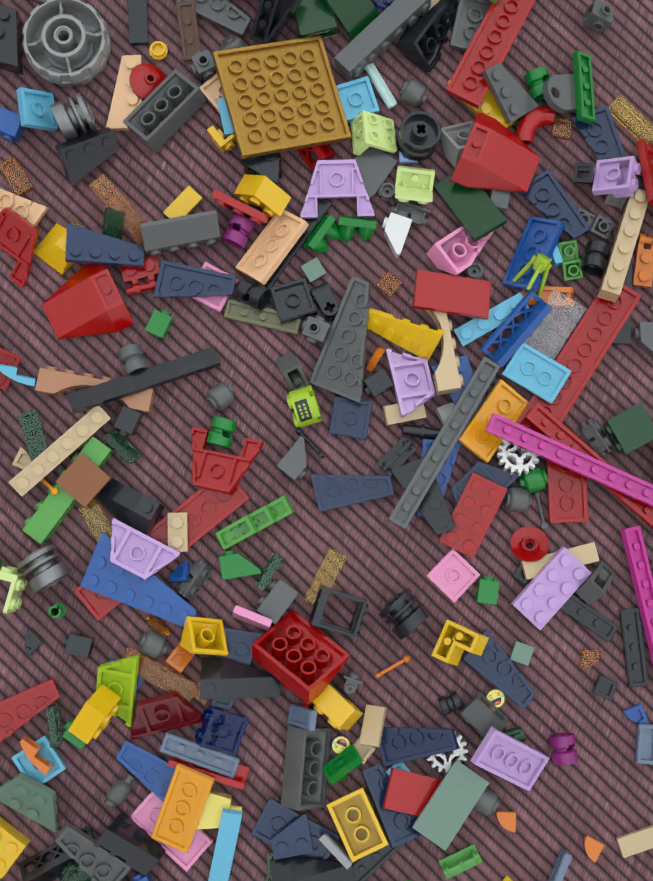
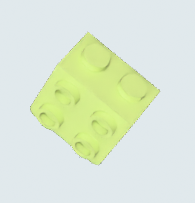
(414, 184)
(18, 583)

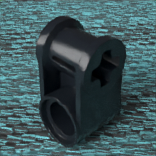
(324, 298)

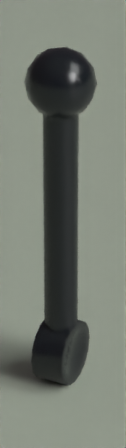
(299, 431)

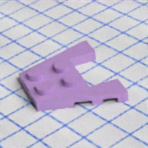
(336, 180)

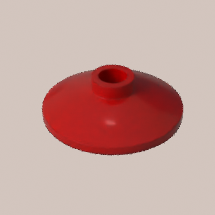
(139, 81)
(529, 536)

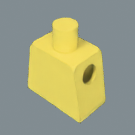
(213, 809)

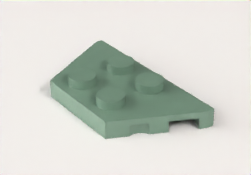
(31, 800)

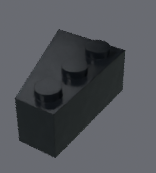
(271, 19)
(10, 40)
(86, 153)
(131, 843)

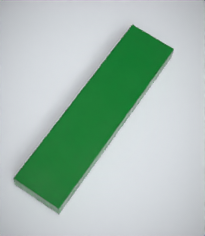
(583, 87)

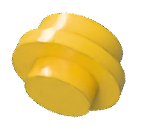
(158, 50)

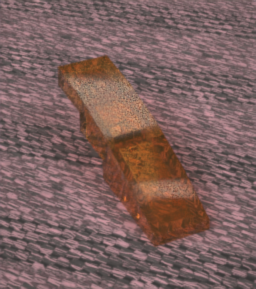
(114, 199)
(163, 676)

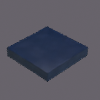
(350, 418)

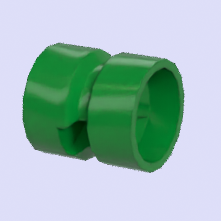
(535, 80)
(221, 432)

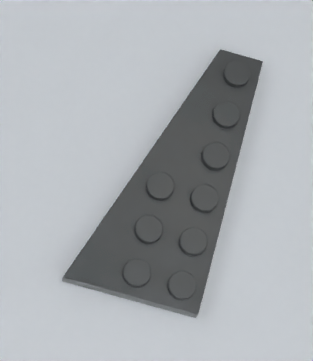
(344, 351)

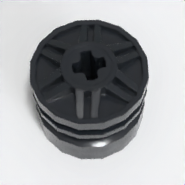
(404, 613)

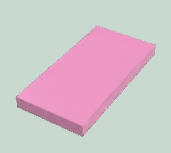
(146, 817)

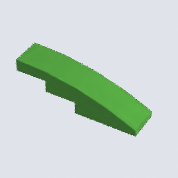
(254, 522)

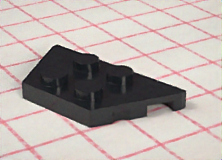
(264, 165)

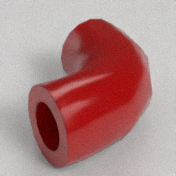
(533, 120)

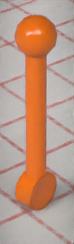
(406, 659)

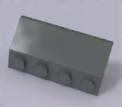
(165, 110)
(180, 233)
(303, 778)

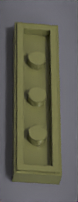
(266, 318)

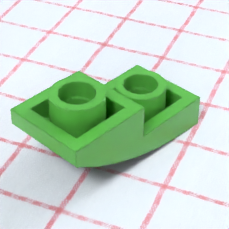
(571, 263)

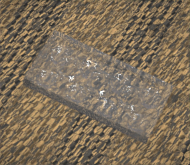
(557, 325)

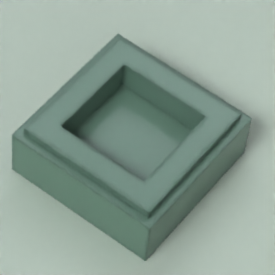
(313, 270)
(521, 653)

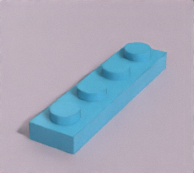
(478, 327)

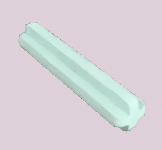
(380, 85)

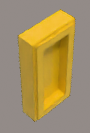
(183, 204)

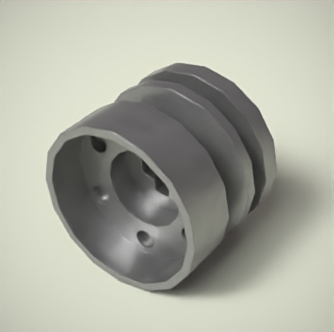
(73, 117)
(43, 568)

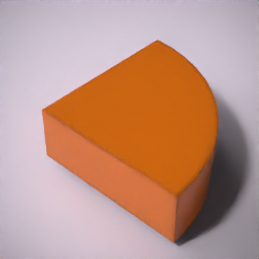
(375, 359)
(507, 819)
(592, 847)

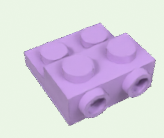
(616, 177)

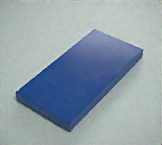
(538, 237)

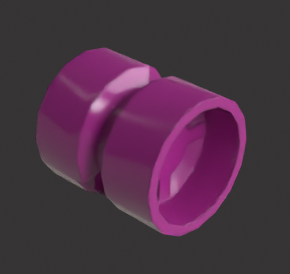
(235, 237)
(563, 748)

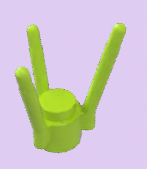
(540, 264)

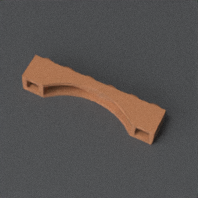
(56, 383)

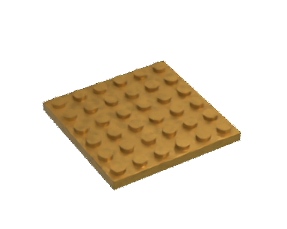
(281, 96)

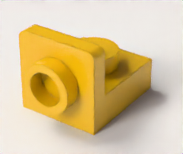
(218, 138)

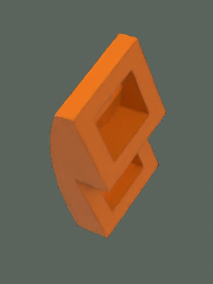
(179, 658)
(31, 750)

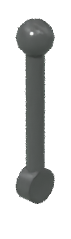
(544, 525)

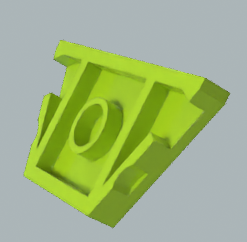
(121, 678)

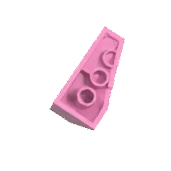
(456, 251)

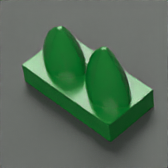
(348, 225)
(325, 227)
(342, 764)

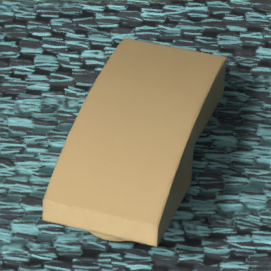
(393, 416)

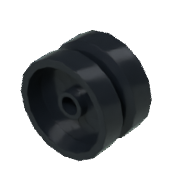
(418, 135)

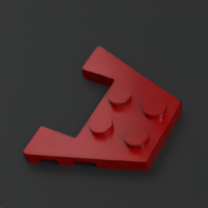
(19, 240)
(220, 470)

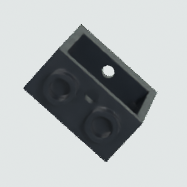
(319, 606)

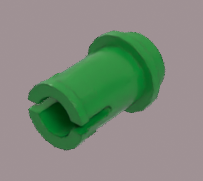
(62, 611)

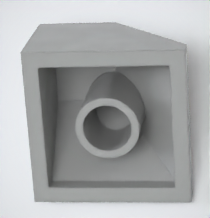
(454, 140)

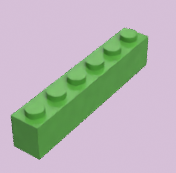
(56, 507)

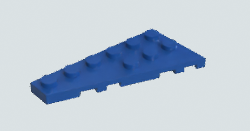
(123, 586)

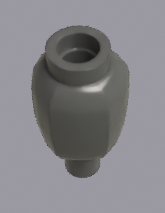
(119, 791)

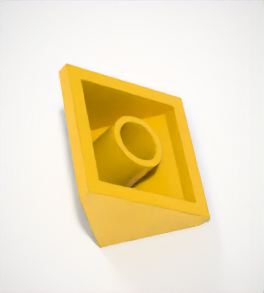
(204, 636)

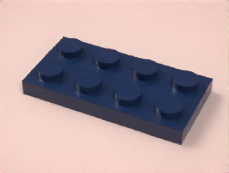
(276, 818)

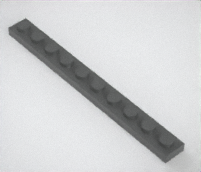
(444, 443)

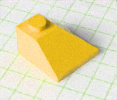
(53, 249)

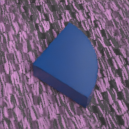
(181, 573)
(636, 714)

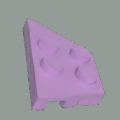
(411, 381)
(138, 551)

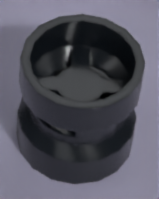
(450, 703)

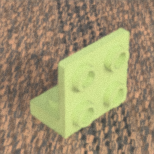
(372, 131)

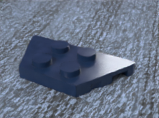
(485, 470)

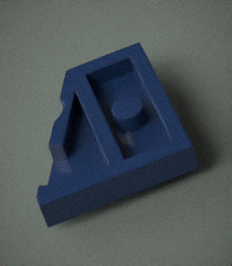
(293, 839)

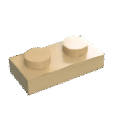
(178, 531)

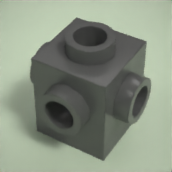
(598, 16)
(203, 65)
(309, 326)

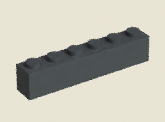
(379, 35)

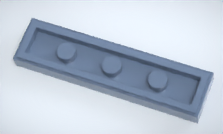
(193, 753)

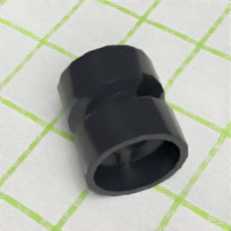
(595, 258)
(253, 294)

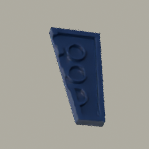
(601, 135)
(554, 203)
(96, 248)
(189, 281)
(395, 824)

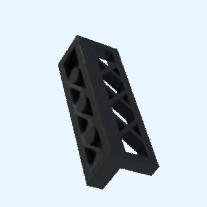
(52, 869)

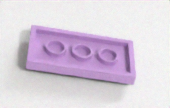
(551, 588)
(509, 759)

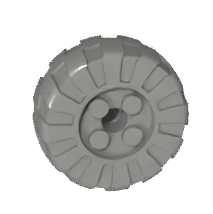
(66, 42)

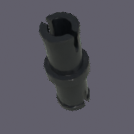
(420, 431)

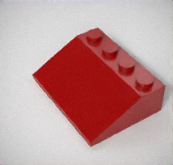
(299, 656)

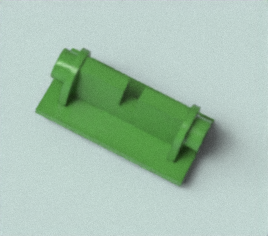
(460, 861)

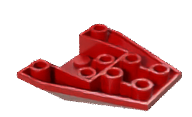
(495, 159)
(87, 305)

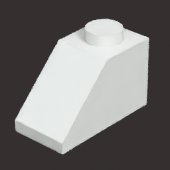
(396, 232)

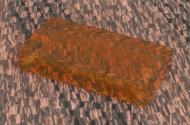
(16, 176)

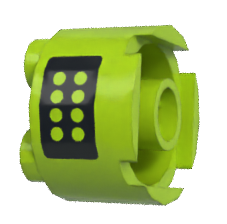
(305, 406)

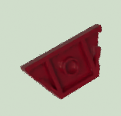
(163, 714)

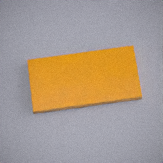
(502, 401)
(182, 808)

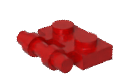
(133, 274)

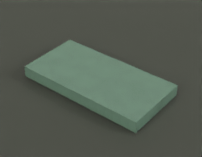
(450, 805)

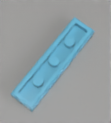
(225, 845)

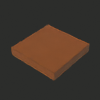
(83, 480)

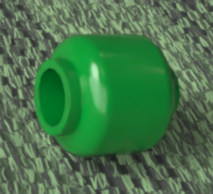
(534, 480)

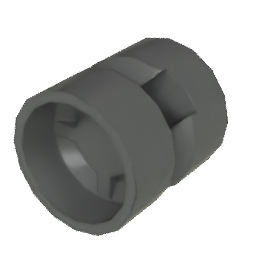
(132, 358)

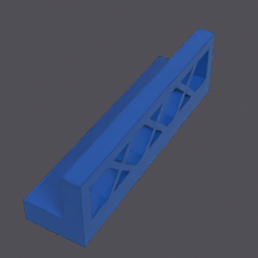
(509, 345)

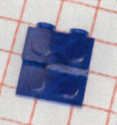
(221, 730)

